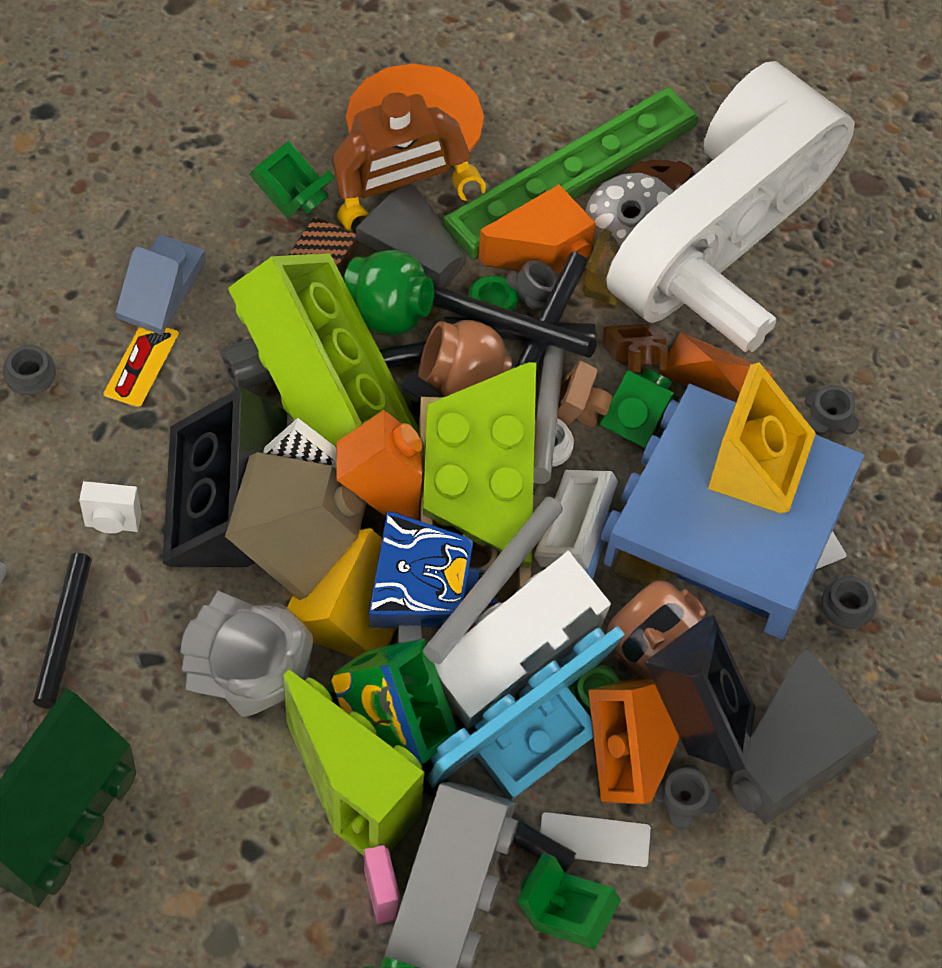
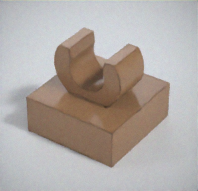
(580, 399)

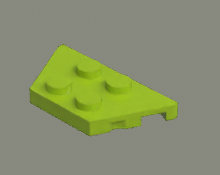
(483, 458)

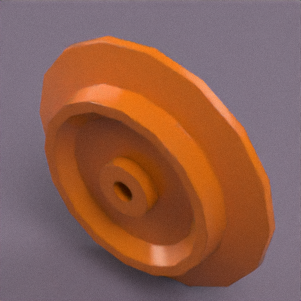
(435, 85)

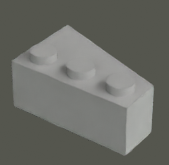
(452, 878)

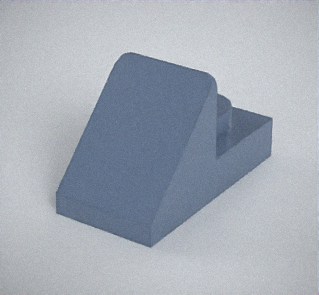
(158, 282)

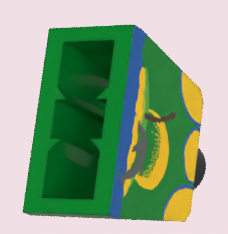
(398, 696)

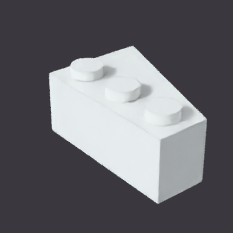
(521, 638)

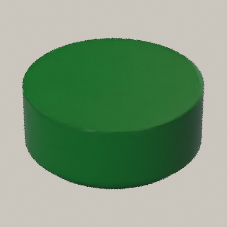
(495, 291)

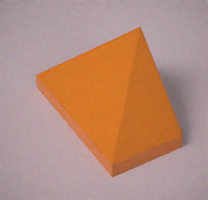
(706, 367)

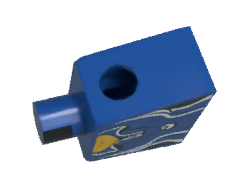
(420, 574)

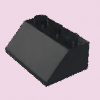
(206, 473)

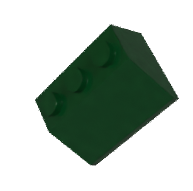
(58, 796)

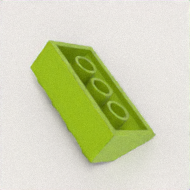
(317, 345)

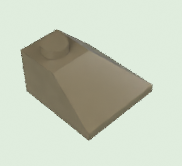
(294, 519)

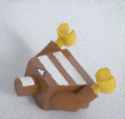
(398, 147)

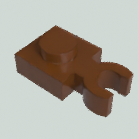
(636, 346)

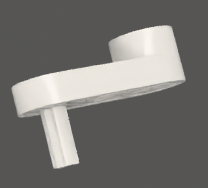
(769, 155)

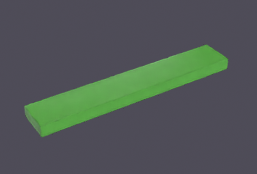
(578, 164)

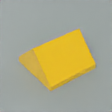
(762, 446)
(341, 601)

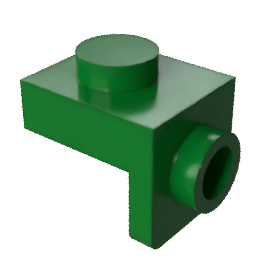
(291, 181)
(639, 406)
(566, 904)

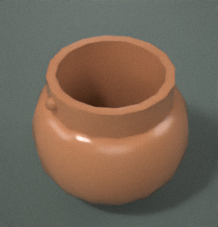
(462, 356)

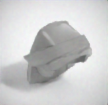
(244, 652)

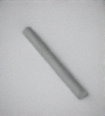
(547, 413)
(492, 581)

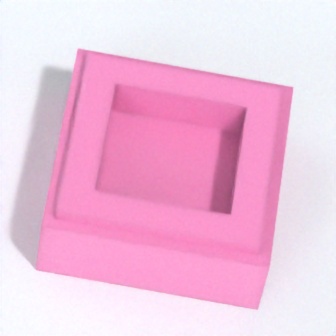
(381, 883)

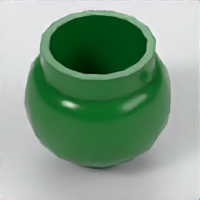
(390, 291)

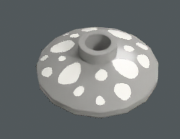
(619, 193)

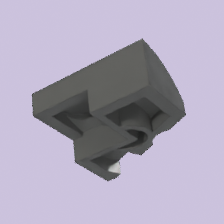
(411, 226)

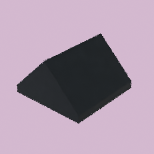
(705, 695)

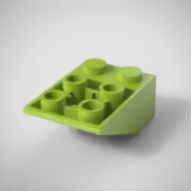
(361, 781)

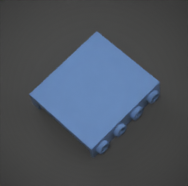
(721, 539)

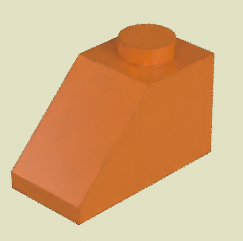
(540, 231)
(382, 465)
(631, 740)

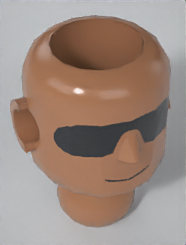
(652, 622)

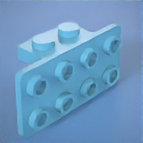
(532, 735)

